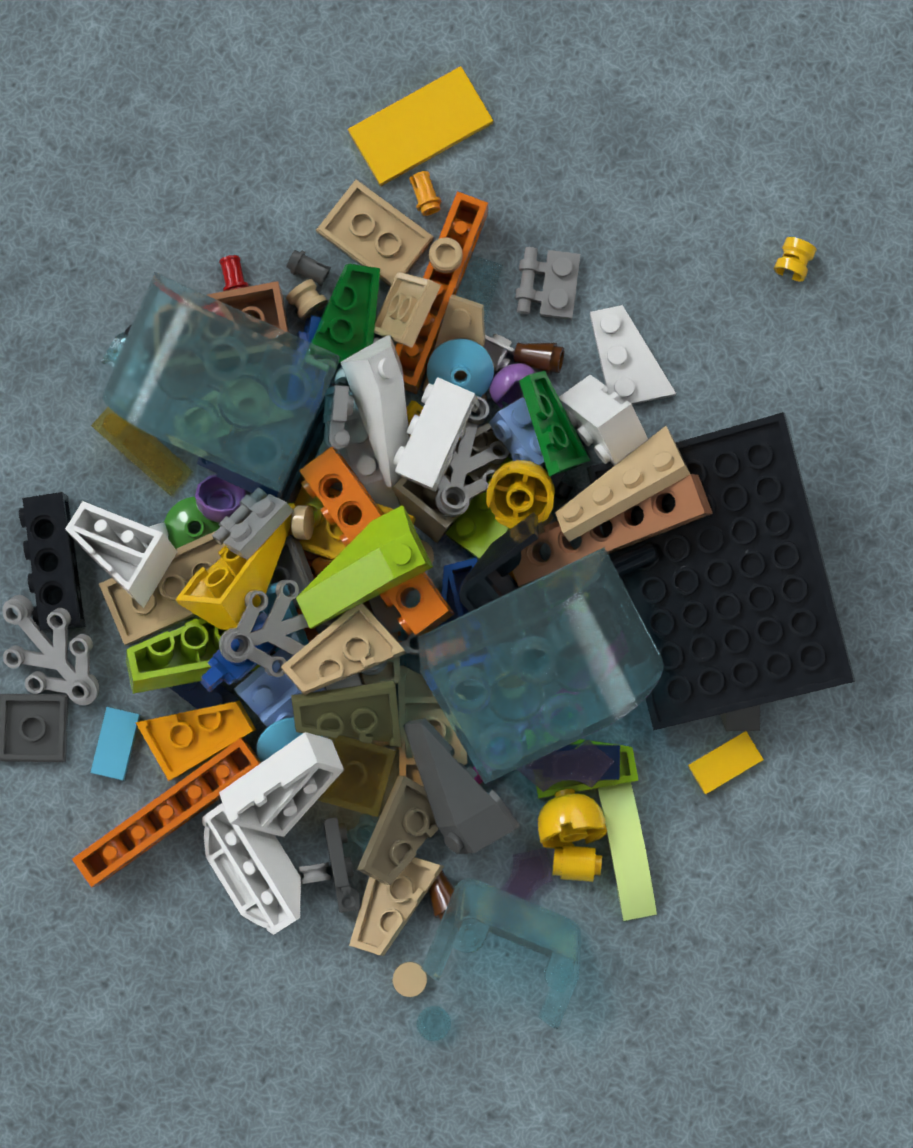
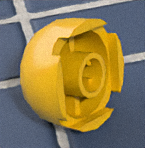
(518, 491)
(570, 819)

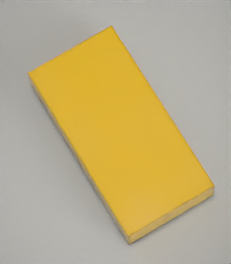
(725, 762)

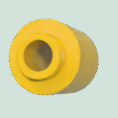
(576, 863)

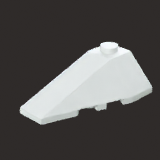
(379, 393)

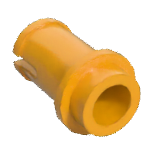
(427, 200)

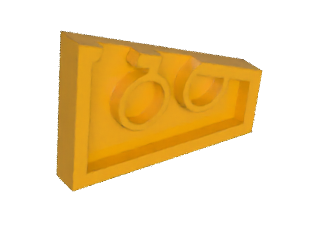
(194, 736)

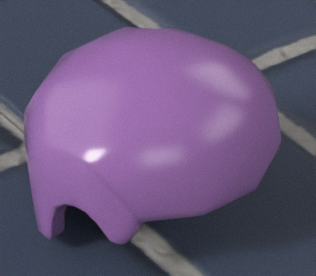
(506, 383)
(213, 503)

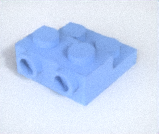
(516, 431)
(269, 694)

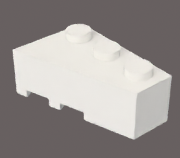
(602, 420)
(435, 433)
(123, 548)
(283, 786)

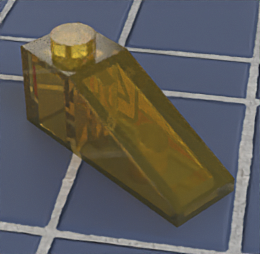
(143, 451)

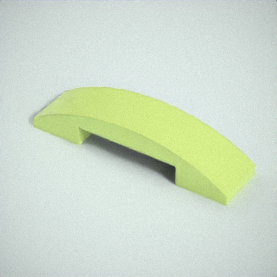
(627, 851)

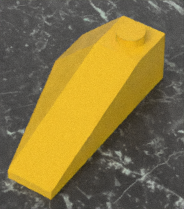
(221, 590)

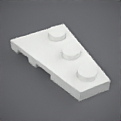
(626, 358)

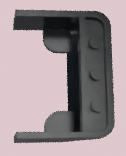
(490, 575)

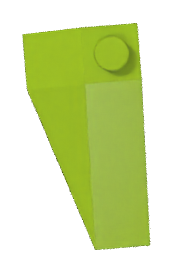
(372, 563)

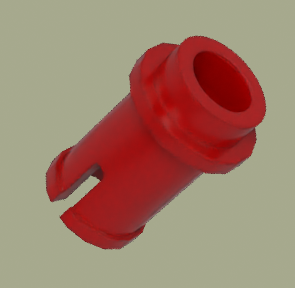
(232, 273)

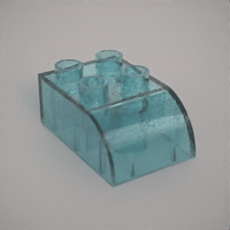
(219, 382)
(541, 665)

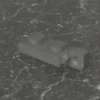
(341, 866)

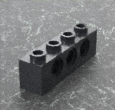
(35, 513)

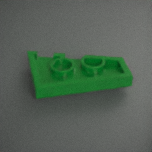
(350, 313)
(552, 426)

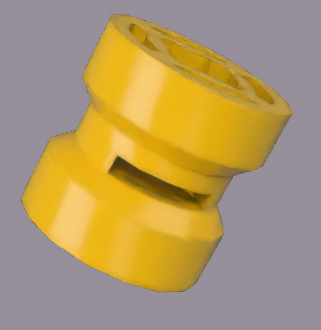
(795, 258)

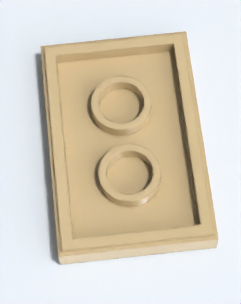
(374, 233)
(406, 308)

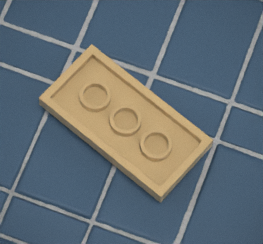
(162, 608)

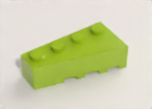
(173, 656)

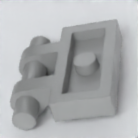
(558, 287)
(337, 407)
(252, 523)

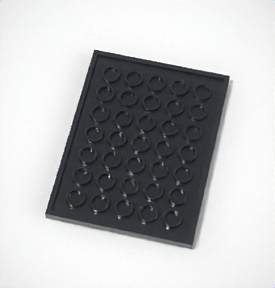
(743, 591)

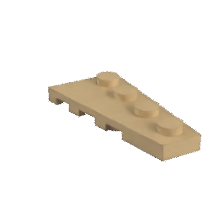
(631, 481)

